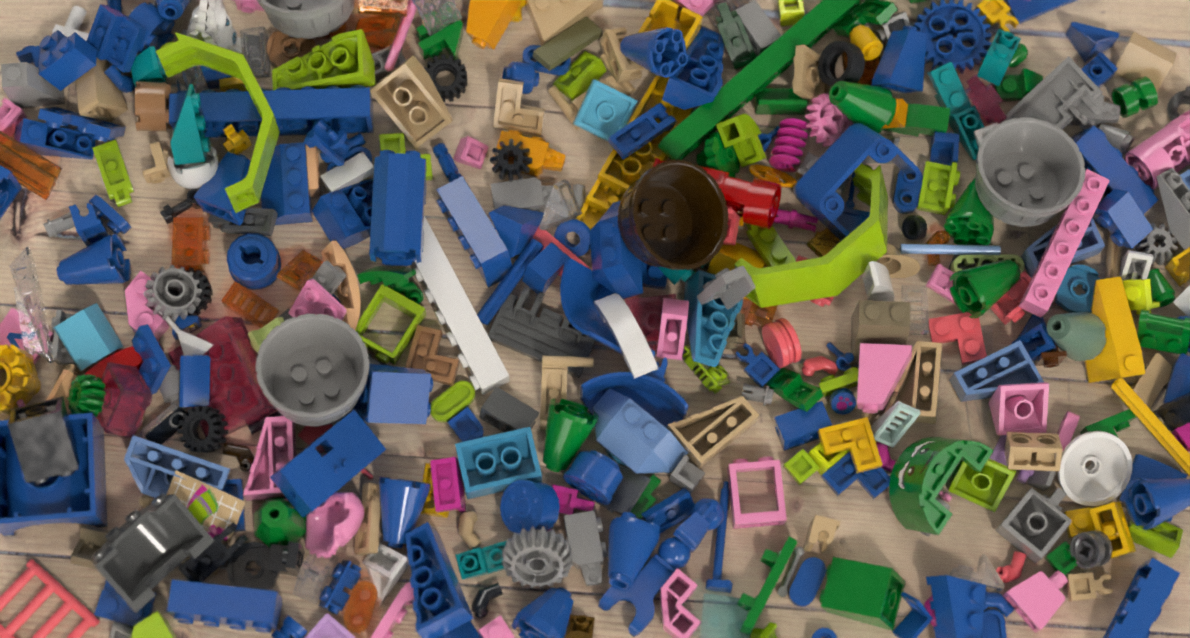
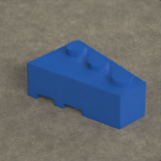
(957, 606)

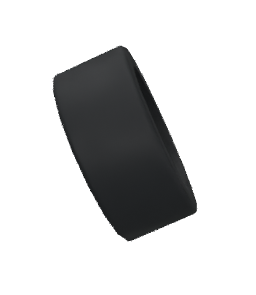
(828, 60)

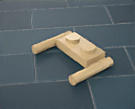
(572, 109)
(555, 380)

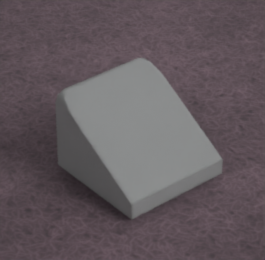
(1041, 479)

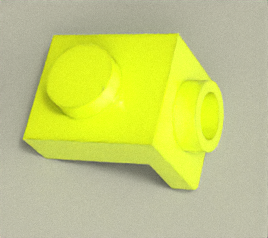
(1139, 295)

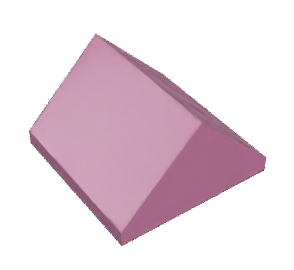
(1020, 408)

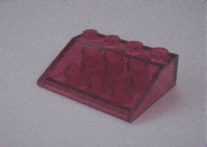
(232, 375)

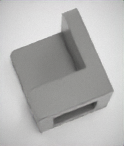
(686, 475)

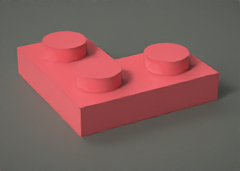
(964, 331)

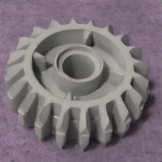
(537, 557)

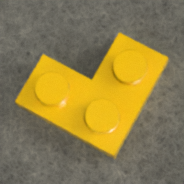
(856, 438)

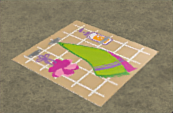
(208, 505)

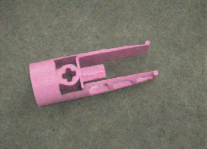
(1162, 151)

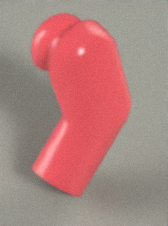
(818, 363)
(1013, 570)

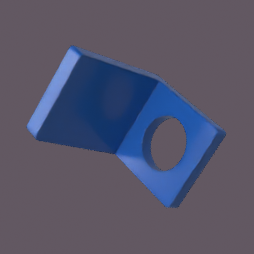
(915, 621)

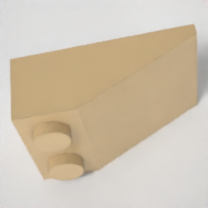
(412, 101)

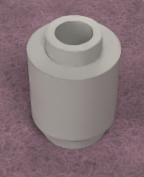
(171, 385)

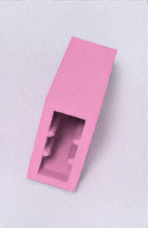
(879, 373)

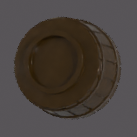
(674, 216)

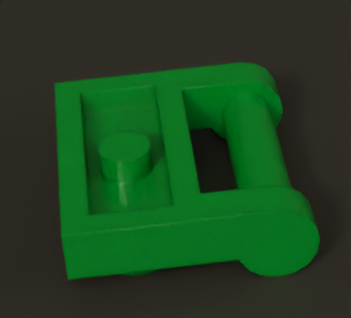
(1163, 333)

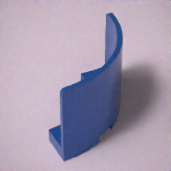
(577, 298)
(649, 393)

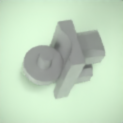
(329, 276)

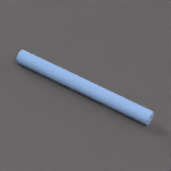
(950, 249)

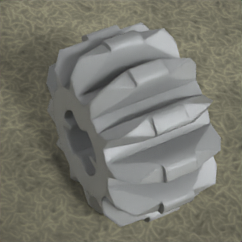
(1166, 244)

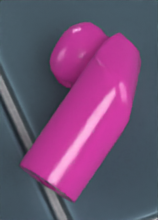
(887, 462)

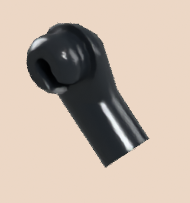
(482, 599)

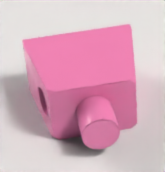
(1037, 598)

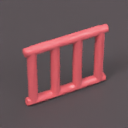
(52, 585)

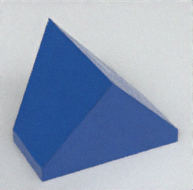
(1090, 40)
(515, 226)
(1036, 338)

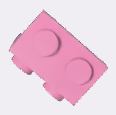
(316, 300)

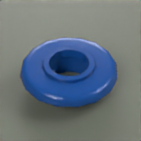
(578, 227)

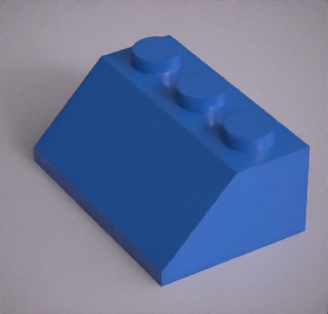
(287, 185)

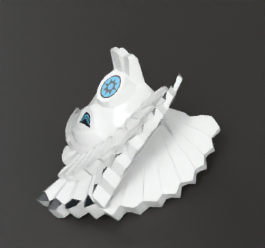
(213, 26)

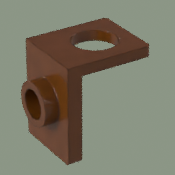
(1050, 359)

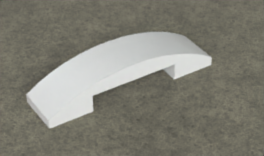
(627, 334)

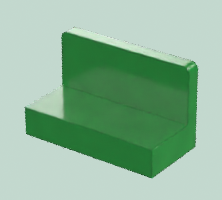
(779, 102)

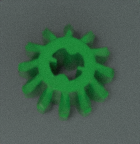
(86, 395)

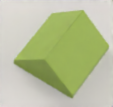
(982, 487)

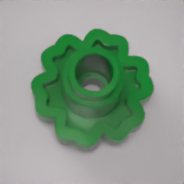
(717, 156)

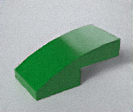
(794, 390)

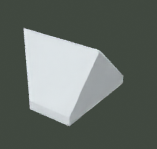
(385, 570)

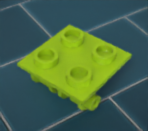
(716, 375)

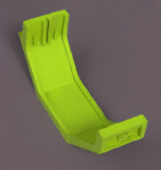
(192, 52)
(840, 266)

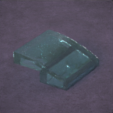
(722, 617)

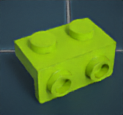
(937, 187)

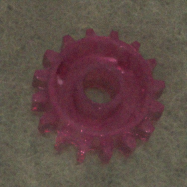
(985, 99)

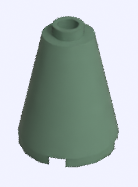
(1078, 334)

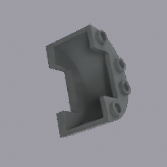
(149, 548)

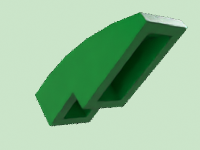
(923, 120)

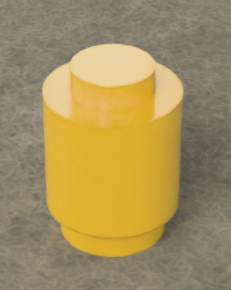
(867, 41)

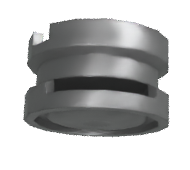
(1091, 549)

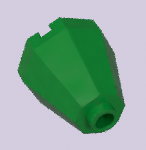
(280, 530)

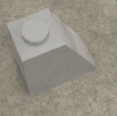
(27, 87)

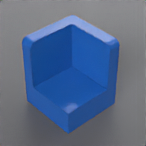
(944, 148)

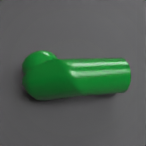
(1019, 56)
(410, 291)

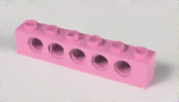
(1063, 245)

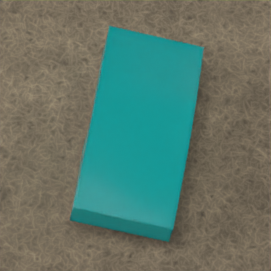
(481, 561)

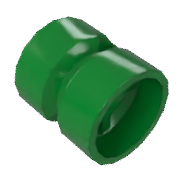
(1136, 96)

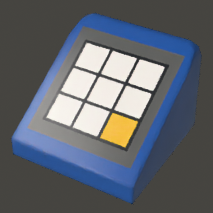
(188, 325)

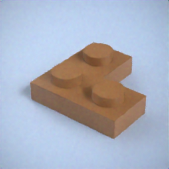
(424, 356)

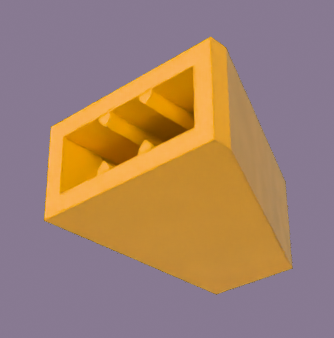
(489, 20)

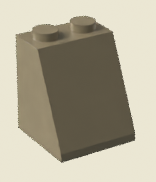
(879, 324)

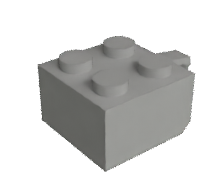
(1035, 523)

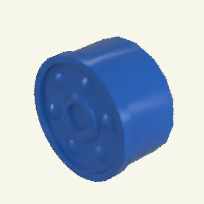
(253, 261)
(594, 476)
(529, 505)

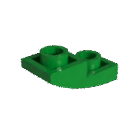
(388, 274)

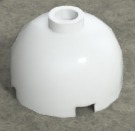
(194, 174)

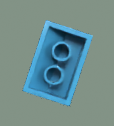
(497, 461)

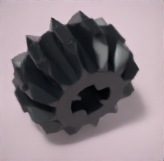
(501, 160)

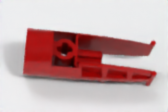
(753, 200)

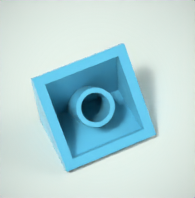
(88, 336)

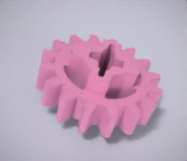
(826, 120)

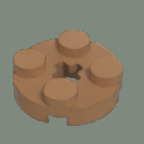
(279, 42)

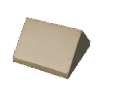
(1145, 58)

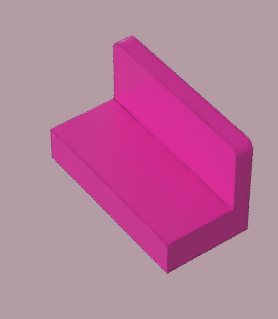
(448, 485)

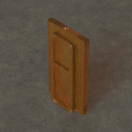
(28, 166)

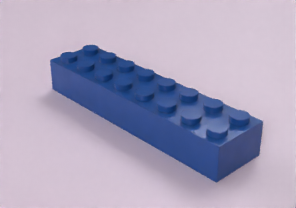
(293, 110)

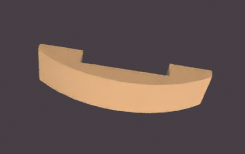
(348, 289)

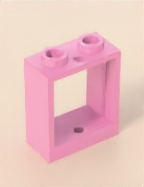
(756, 519)

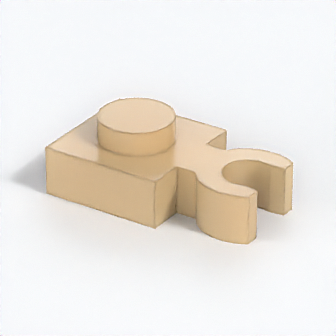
(1084, 587)

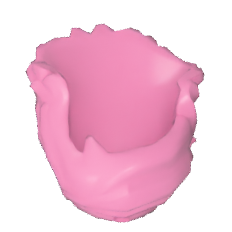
(333, 524)

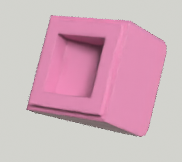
(471, 152)

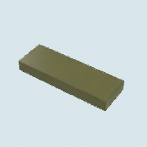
(567, 43)

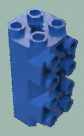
(398, 208)

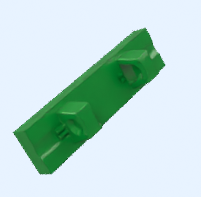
(755, 605)

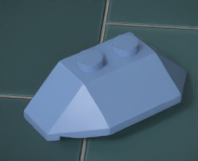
(635, 436)
(155, 466)

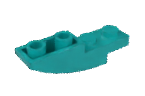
(963, 116)

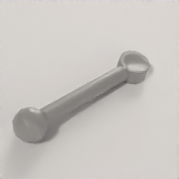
(783, 591)

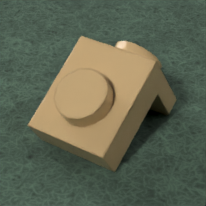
(161, 171)

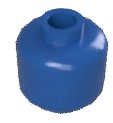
(522, 72)

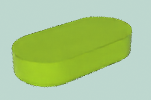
(452, 401)

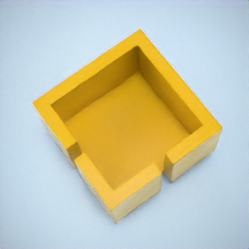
(664, 15)

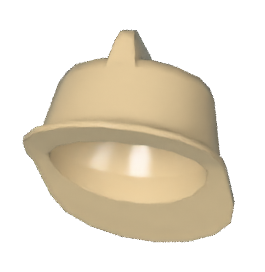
(897, 264)

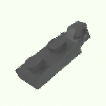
(255, 221)

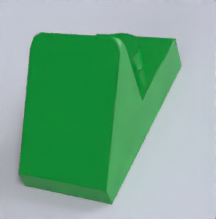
(447, 38)
(1018, 86)
(1118, 422)

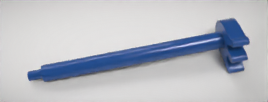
(716, 583)

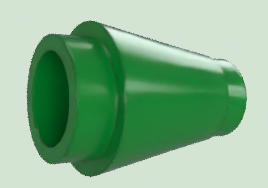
(1160, 288)

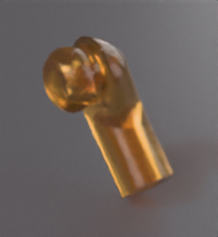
(938, 237)

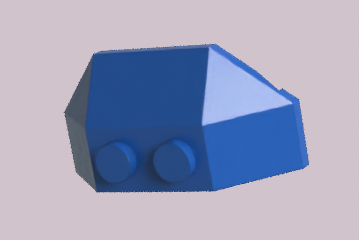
(611, 260)

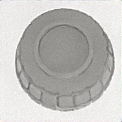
(307, 17)
(1028, 171)
(313, 369)

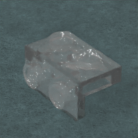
(437, 13)

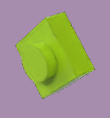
(801, 467)

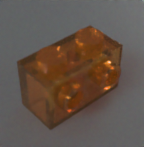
(189, 243)

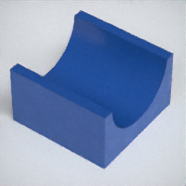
(60, 499)

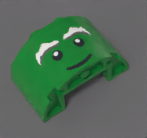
(922, 474)

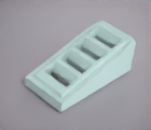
(892, 436)

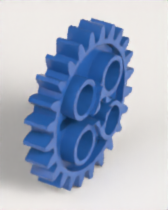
(945, 17)

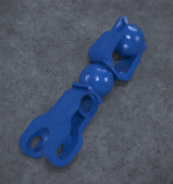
(672, 554)

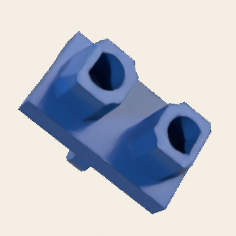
(330, 143)

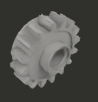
(168, 304)

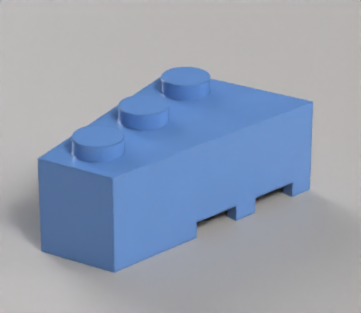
(1089, 246)

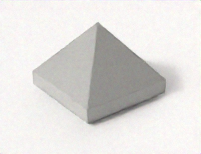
(120, 630)

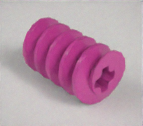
(788, 143)

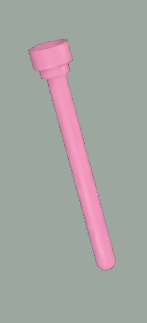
(400, 38)

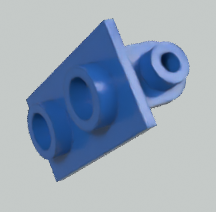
(343, 577)

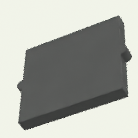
(627, 492)

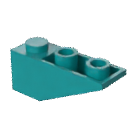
(188, 137)

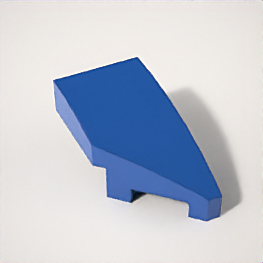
(466, 426)

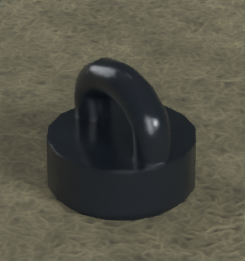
(914, 227)

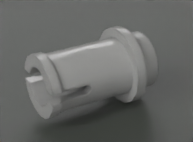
(59, 225)
(759, 394)

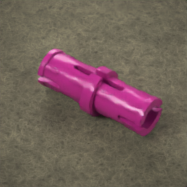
(796, 220)

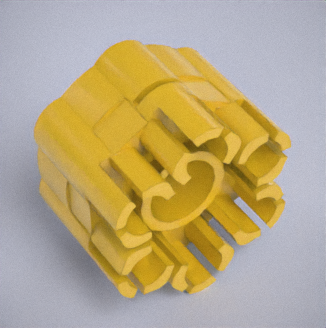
(21, 378)

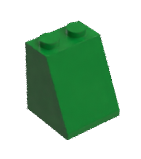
(862, 592)

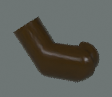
(242, 454)

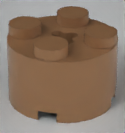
(152, 106)

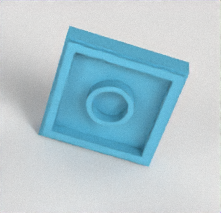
(604, 110)

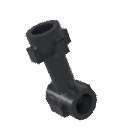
(168, 212)

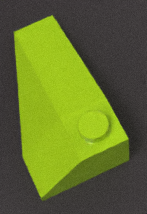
(338, 63)

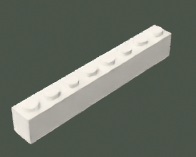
(459, 316)

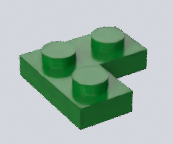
(866, 12)

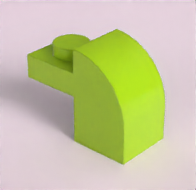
(743, 135)

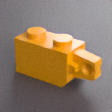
(541, 154)

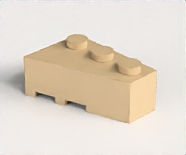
(556, 16)
(921, 382)
(713, 430)

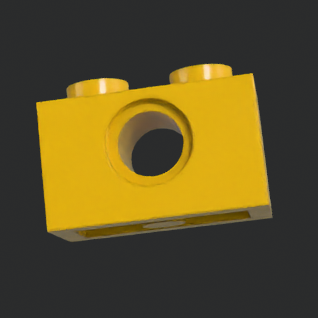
(1112, 522)

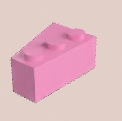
(274, 450)

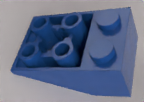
(346, 213)

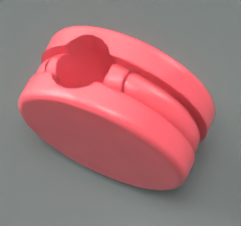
(781, 342)

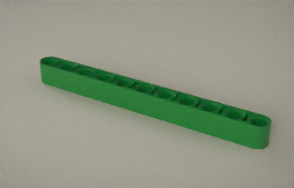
(754, 78)

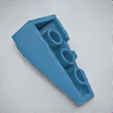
(707, 323)

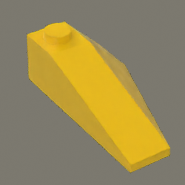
(1122, 350)

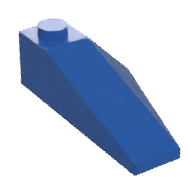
(701, 76)

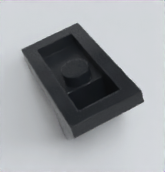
(286, 558)

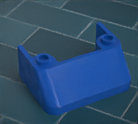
(819, 183)

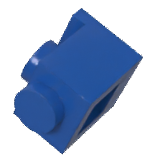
(1102, 67)

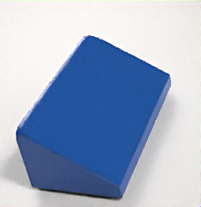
(194, 380)

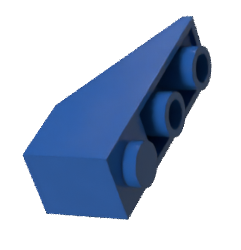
(54, 141)

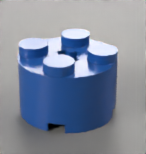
(157, 28)

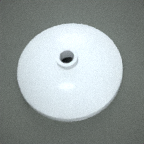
(1105, 476)

